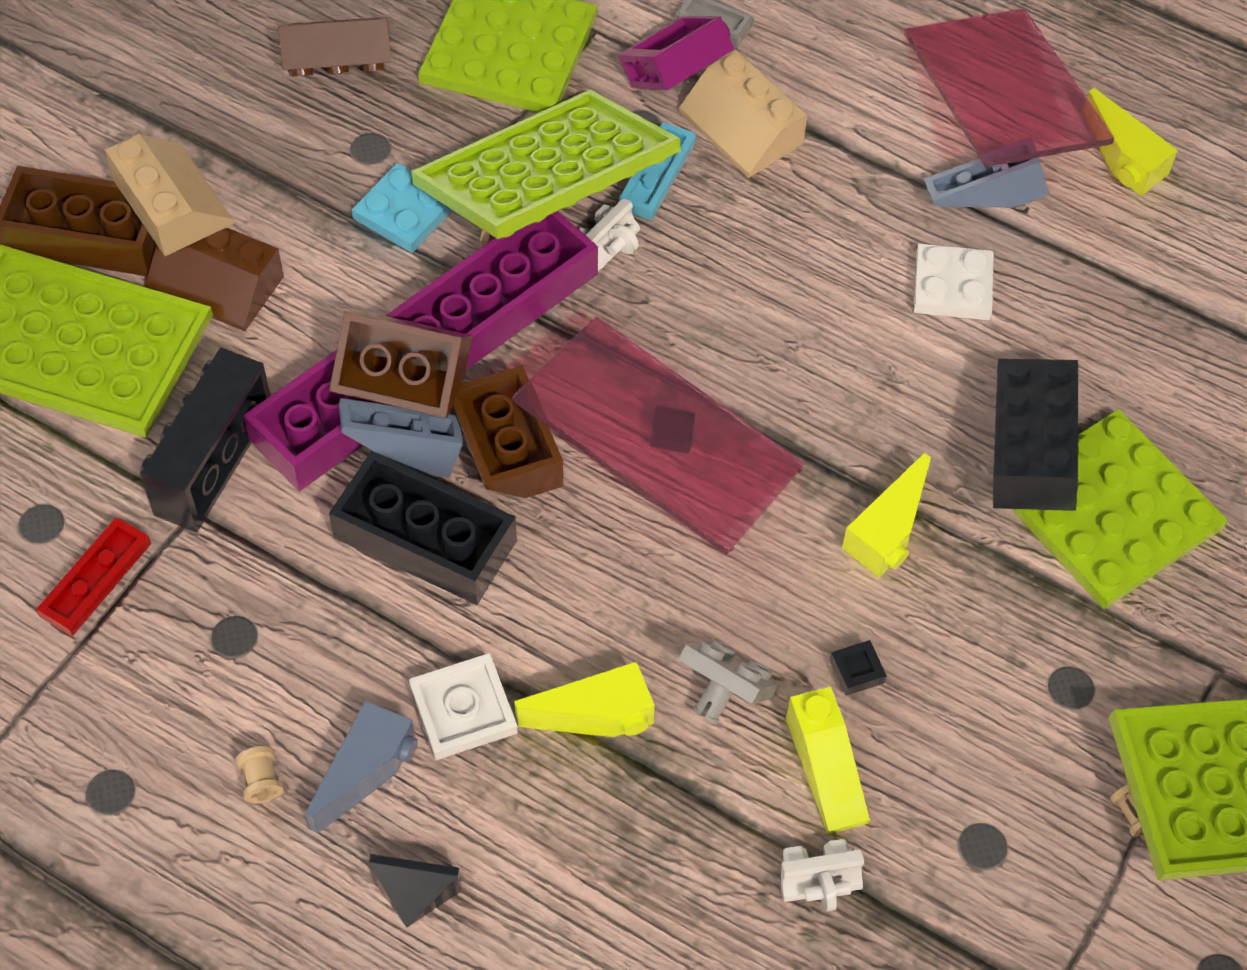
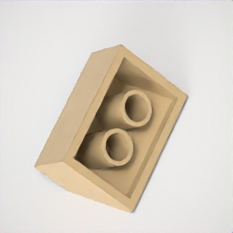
(744, 114)
(166, 191)

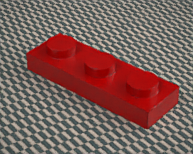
(93, 576)

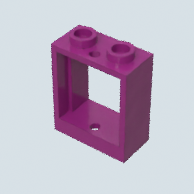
(676, 52)

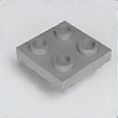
(727, 676)

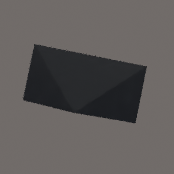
(414, 886)

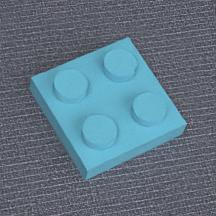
(400, 210)

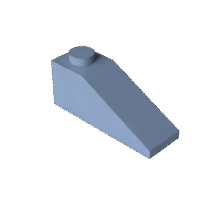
(990, 186)
(404, 435)
(364, 762)

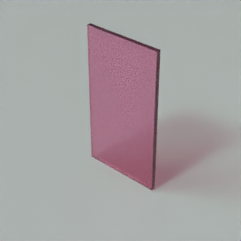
(1007, 88)
(659, 434)

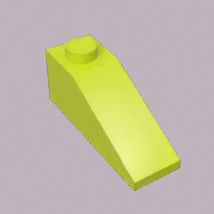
(1137, 154)
(883, 529)
(597, 705)
(827, 759)

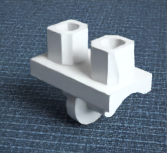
(613, 231)
(821, 876)

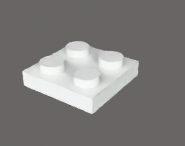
(953, 282)
(463, 706)

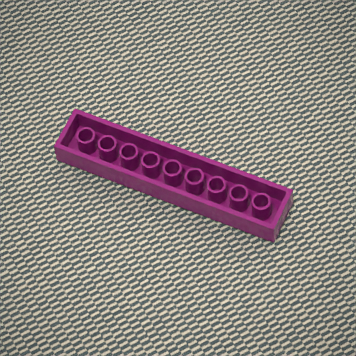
(483, 296)

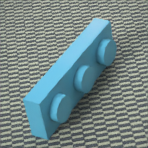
(652, 184)

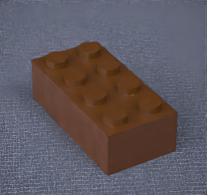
(74, 221)

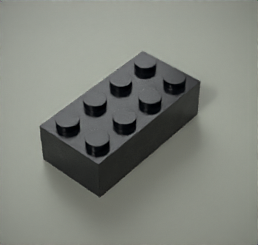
(1036, 435)
(204, 440)
(423, 527)

